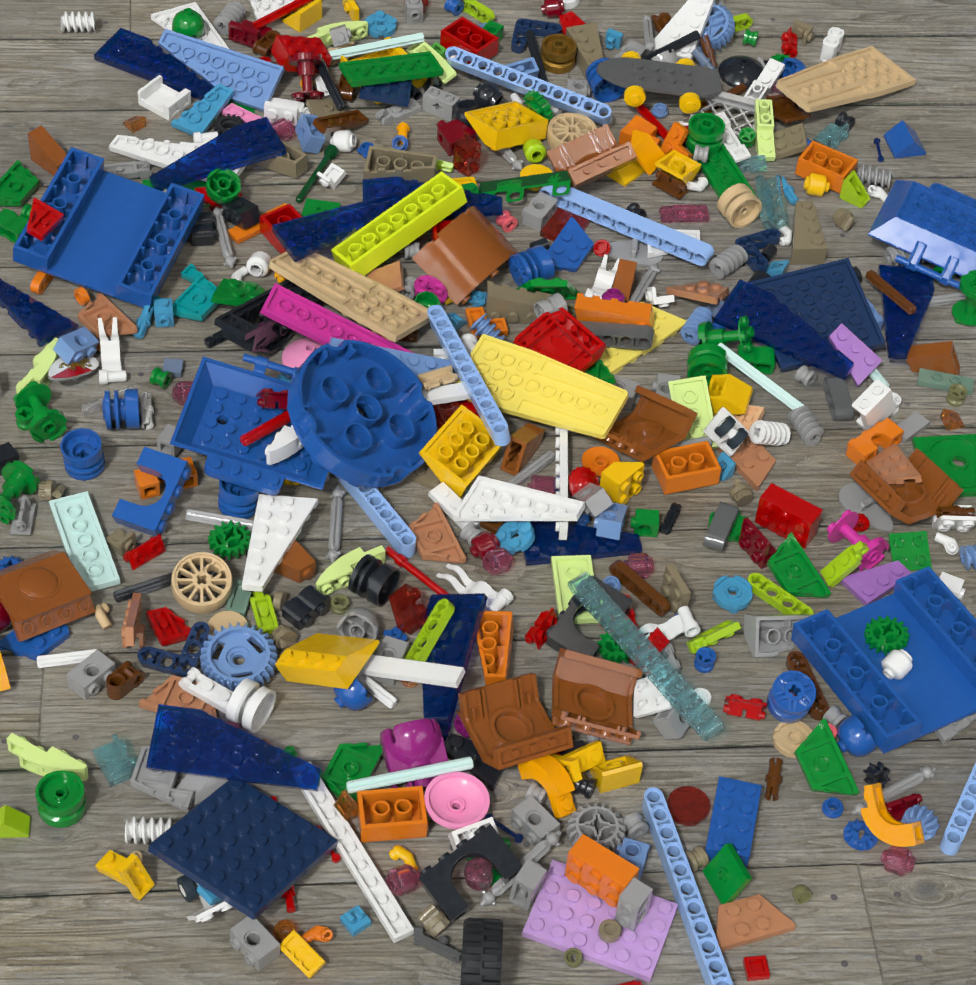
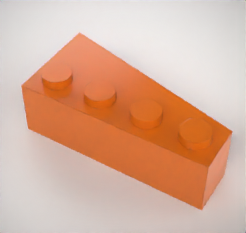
(613, 311)
(495, 645)

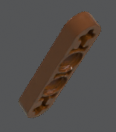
(640, 588)
(804, 667)

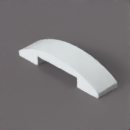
(735, 148)

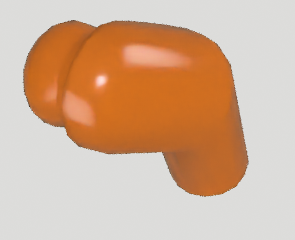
(318, 933)

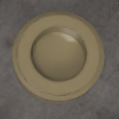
(279, 600)
(609, 931)

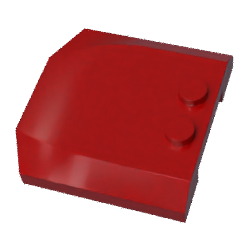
(562, 339)

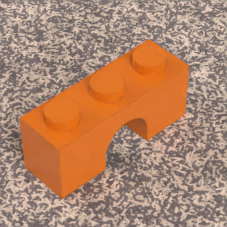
(865, 446)
(149, 485)

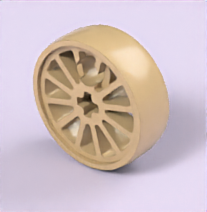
(567, 128)
(212, 563)

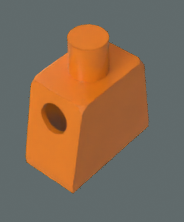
(640, 124)

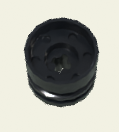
(374, 580)

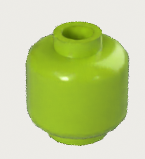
(534, 151)

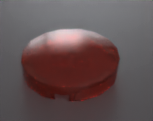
(688, 805)

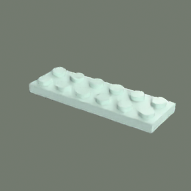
(84, 540)

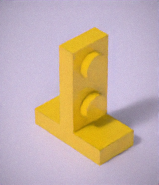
(581, 759)
(126, 871)

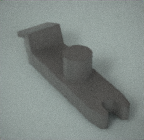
(439, 947)

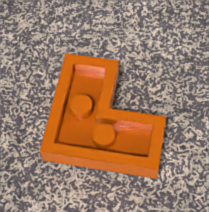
(675, 140)
(475, 313)

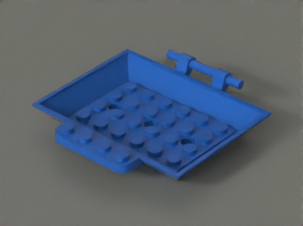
(930, 226)
(230, 395)

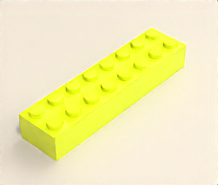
(400, 224)

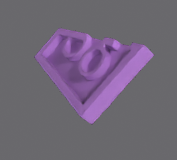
(863, 357)
(875, 582)

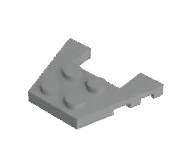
(159, 783)

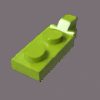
(844, 563)
(263, 612)
(712, 635)

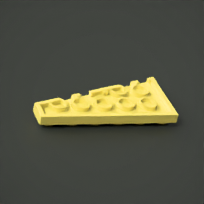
(664, 327)

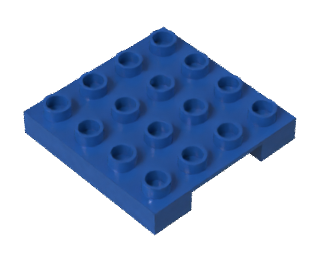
(113, 230)
(942, 650)

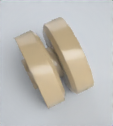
(739, 205)

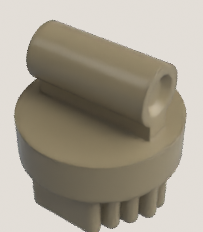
(843, 218)
(49, 490)
(741, 493)
(284, 637)
(433, 920)

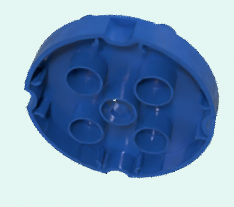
(325, 416)

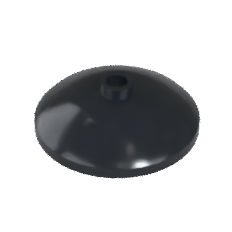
(740, 70)

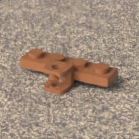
(131, 628)

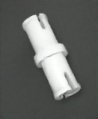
(146, 410)

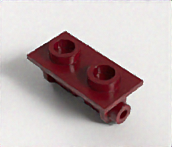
(269, 397)
(898, 807)

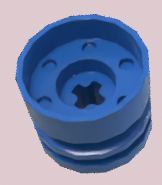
(602, 89)
(531, 264)
(121, 409)
(82, 454)
(237, 500)
(786, 706)

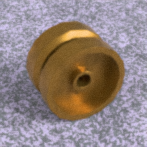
(558, 53)

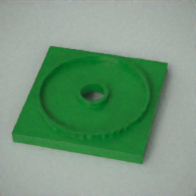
(945, 450)

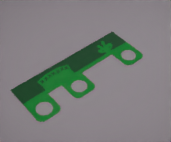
(518, 184)

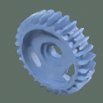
(719, 19)
(236, 645)

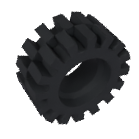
(222, 124)

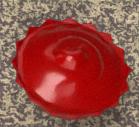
(580, 478)

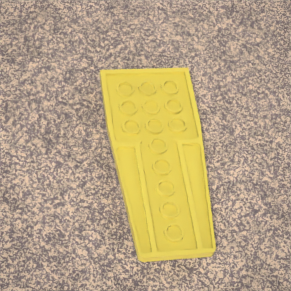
(546, 389)

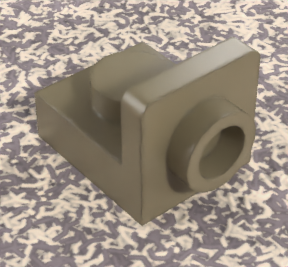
(803, 31)
(121, 541)

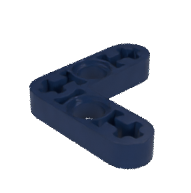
(523, 25)
(768, 236)
(183, 659)

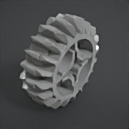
(606, 823)

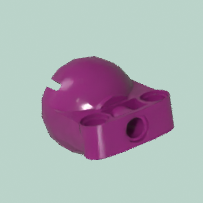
(413, 746)

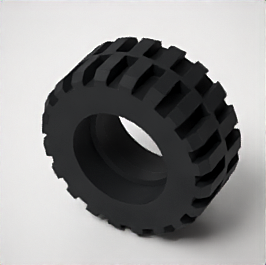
(481, 951)

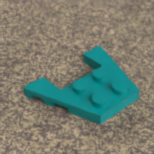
(196, 299)

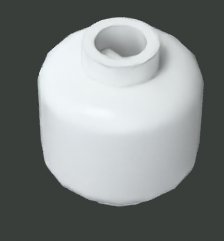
(343, 140)
(258, 264)
(897, 664)

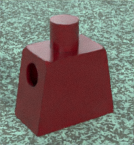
(450, 132)

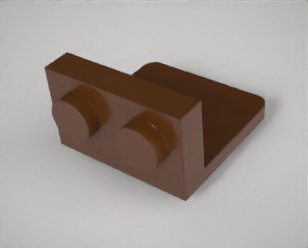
(786, 109)

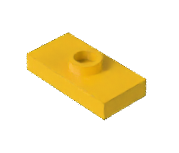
(352, 9)
(302, 954)

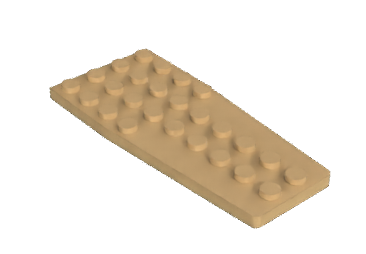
(845, 80)
(354, 295)

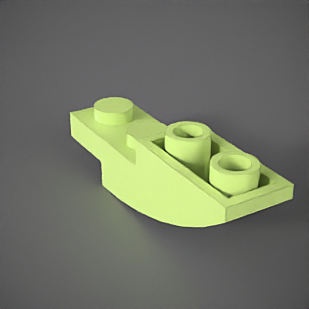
(358, 30)
(448, 73)
(764, 129)
(42, 364)
(339, 572)
(41, 762)

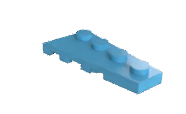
(204, 112)

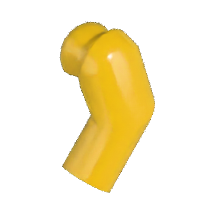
(402, 853)

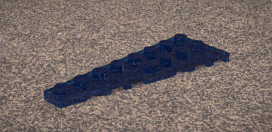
(317, 231)

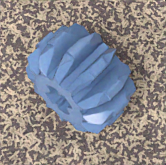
(928, 820)

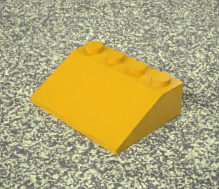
(507, 125)
(460, 450)
(326, 660)

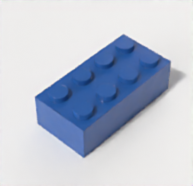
(733, 817)

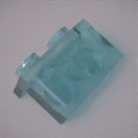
(832, 135)
(114, 761)

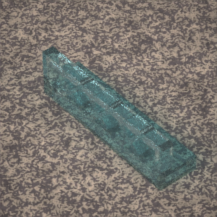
(766, 195)

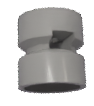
(550, 305)

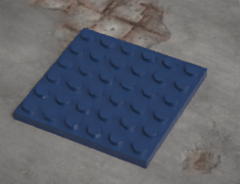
(824, 299)
(243, 847)

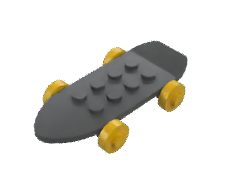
(661, 77)

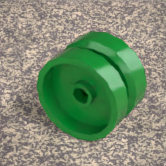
(705, 130)
(706, 360)
(60, 798)

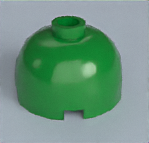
(188, 23)
(222, 186)

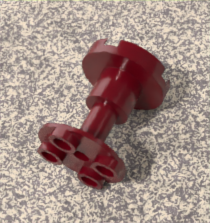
(305, 63)

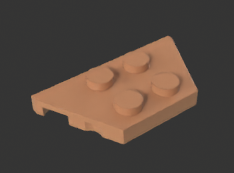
(700, 291)
(106, 310)
(752, 462)
(894, 466)
(435, 538)
(173, 695)
(749, 922)

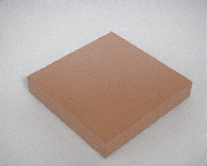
(389, 275)

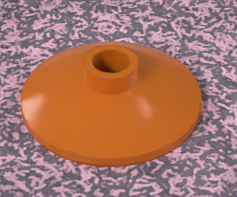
(599, 459)

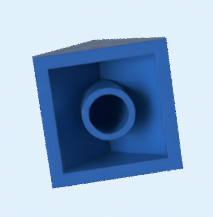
(903, 141)

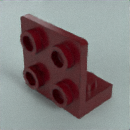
(245, 33)
(755, 544)

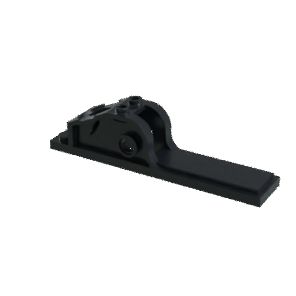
(255, 331)

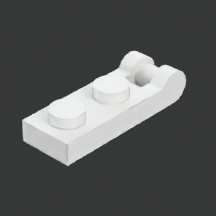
(206, 689)

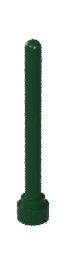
(330, 153)

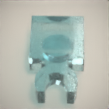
(754, 164)

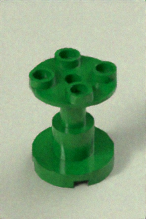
(965, 310)
(716, 336)
(46, 422)
(18, 480)

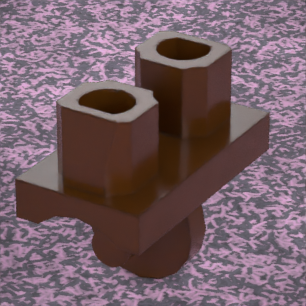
(660, 21)

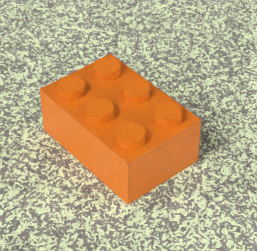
(826, 161)
(686, 467)
(392, 814)
(599, 870)

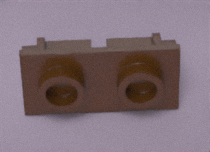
(673, 187)

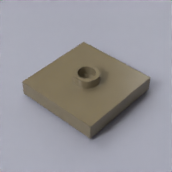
(322, 107)

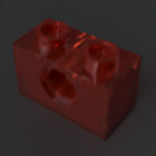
(408, 608)

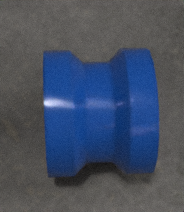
(454, 6)
(705, 654)

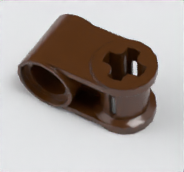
(264, 45)
(345, 89)
(123, 680)

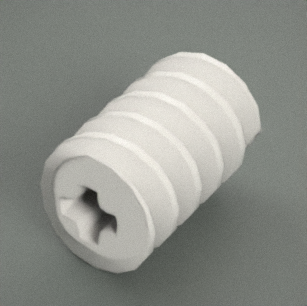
(78, 22)
(769, 433)
(145, 830)

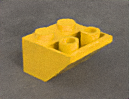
(729, 393)
(622, 480)

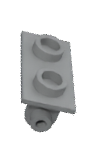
(24, 517)

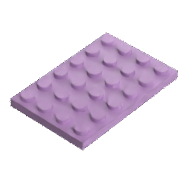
(570, 918)

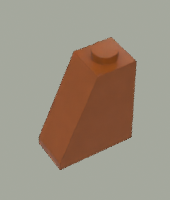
(45, 150)
(625, 277)
(934, 357)
(521, 448)
(297, 564)

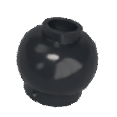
(487, 95)
(462, 107)

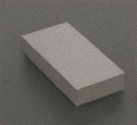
(913, 425)

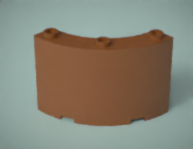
(465, 254)

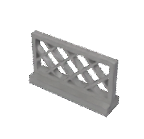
(732, 101)

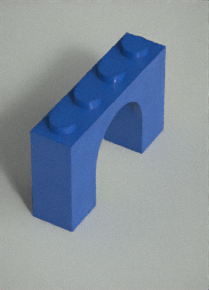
(154, 517)

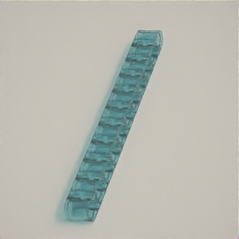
(646, 656)

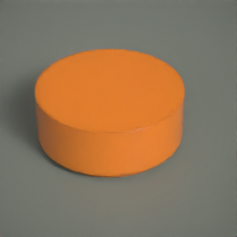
(81, 296)

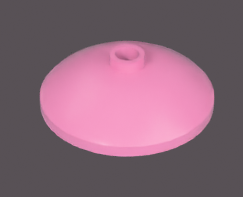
(298, 352)
(457, 791)

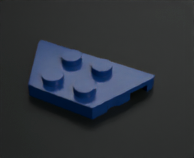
(570, 247)
(37, 645)

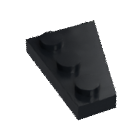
(461, 747)

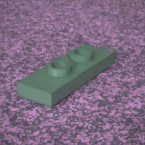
(943, 380)

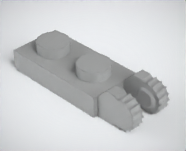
(397, 113)
(130, 169)

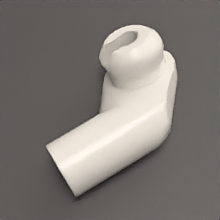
(877, 192)

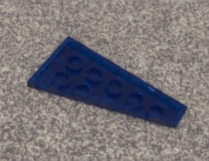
(34, 316)
(580, 541)

